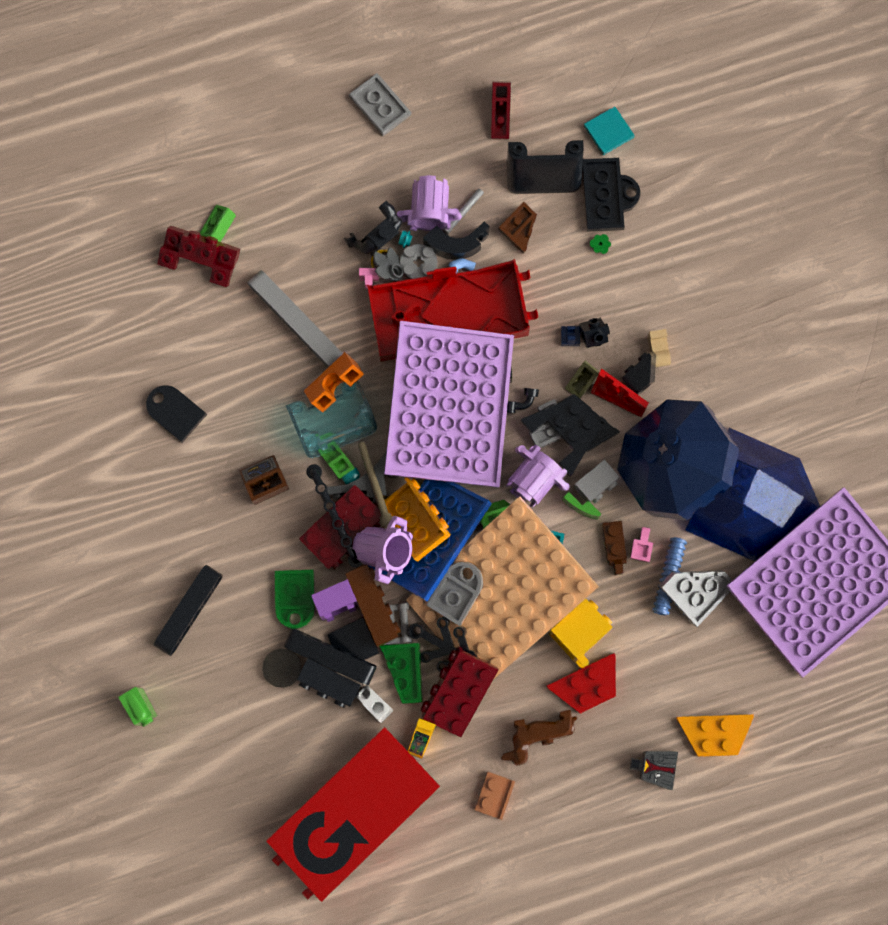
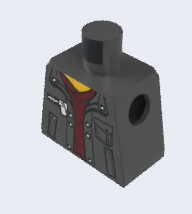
(657, 768)

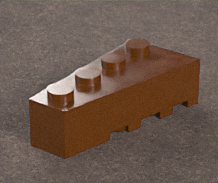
(372, 606)

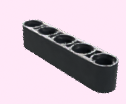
(188, 610)
(330, 656)

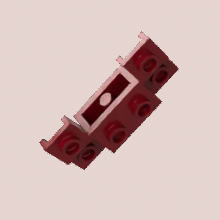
(201, 250)

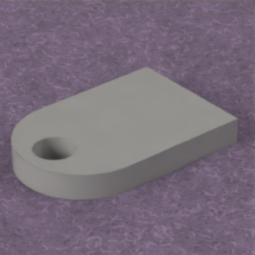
(456, 593)

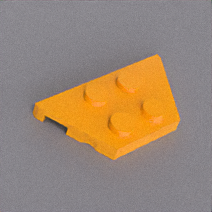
(716, 734)

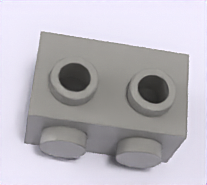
(596, 482)

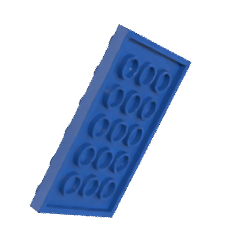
(462, 513)

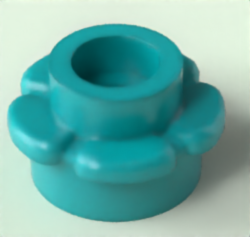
(405, 238)

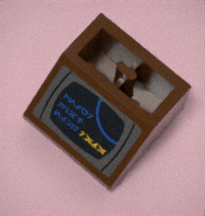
(264, 480)

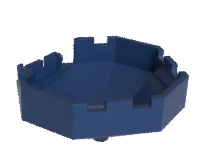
(693, 468)

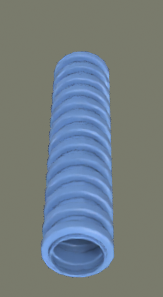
(671, 565)

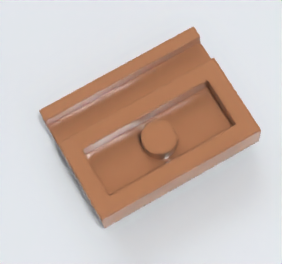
(494, 795)

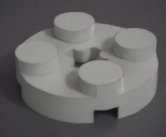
(416, 252)

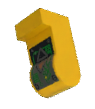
(421, 738)

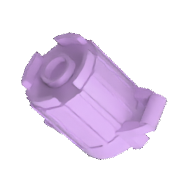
(429, 205)
(536, 475)
(385, 548)

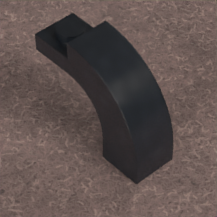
(456, 248)

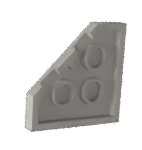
(696, 592)

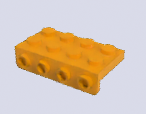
(421, 518)

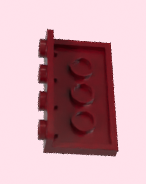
(357, 514)
(458, 692)

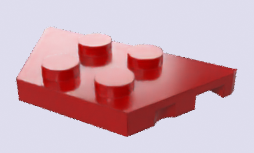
(588, 685)

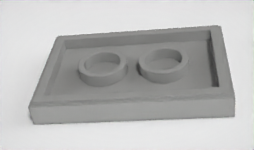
(380, 104)

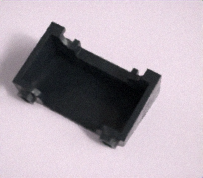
(544, 172)

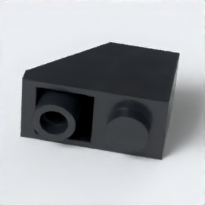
(642, 374)

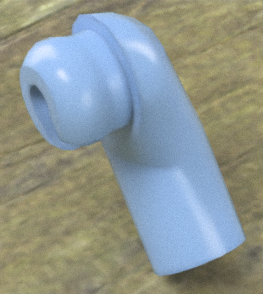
(463, 263)

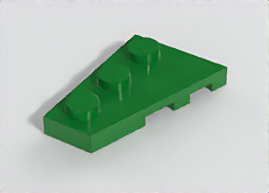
(406, 670)

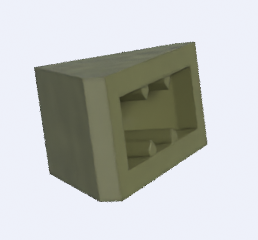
(582, 379)

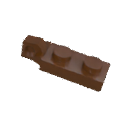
(615, 545)

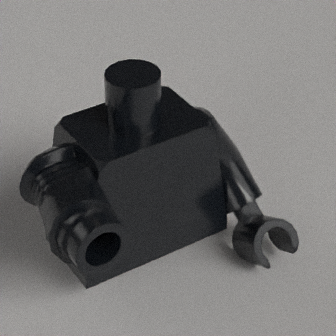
(379, 235)

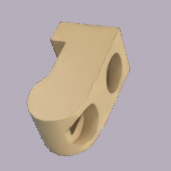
(658, 344)

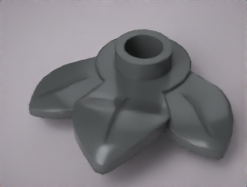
(388, 265)

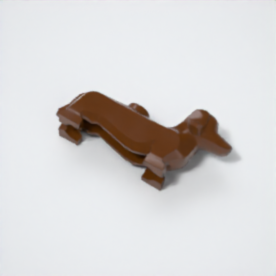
(538, 732)

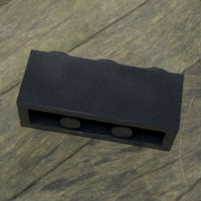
(328, 683)

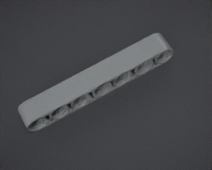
(294, 318)

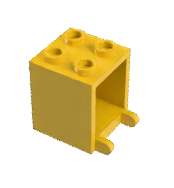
(581, 631)

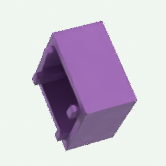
(335, 600)

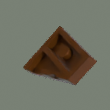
(519, 226)

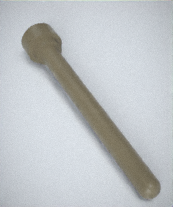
(385, 516)

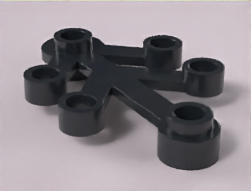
(445, 645)

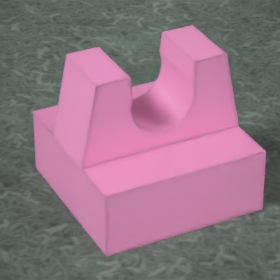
(368, 275)

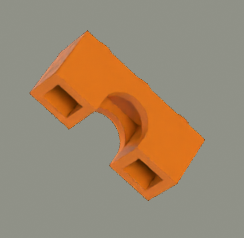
(322, 389)

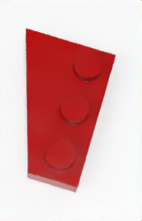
(618, 394)

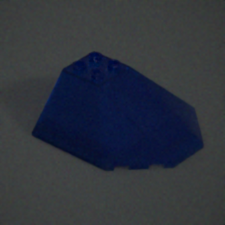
(761, 506)

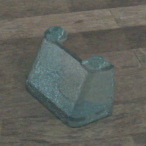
(339, 425)

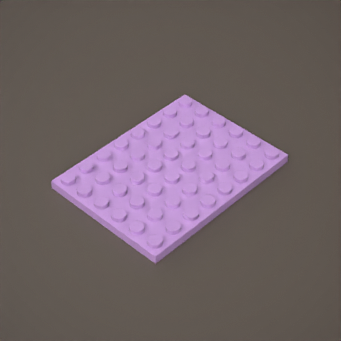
(449, 404)
(818, 582)

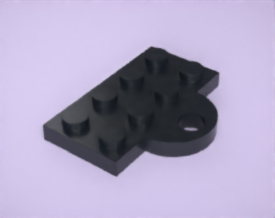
(606, 194)

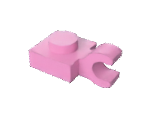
(642, 548)

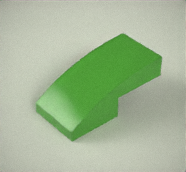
(338, 462)
(586, 509)

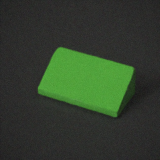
(218, 222)

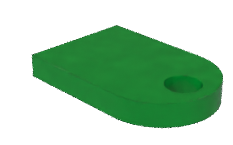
(294, 596)

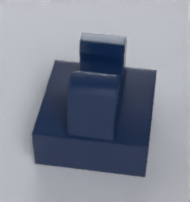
(570, 336)

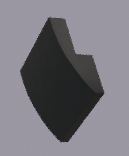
(354, 639)

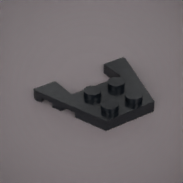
(572, 423)

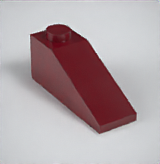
(500, 109)

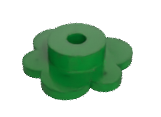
(603, 239)

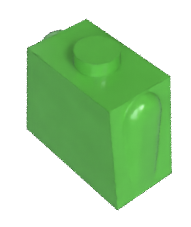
(138, 706)

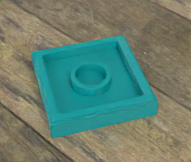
(609, 130)

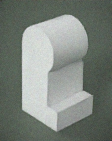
(374, 704)

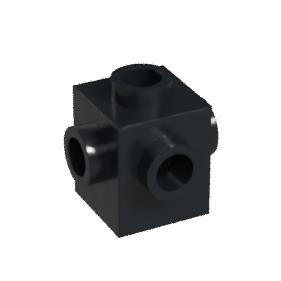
(594, 332)

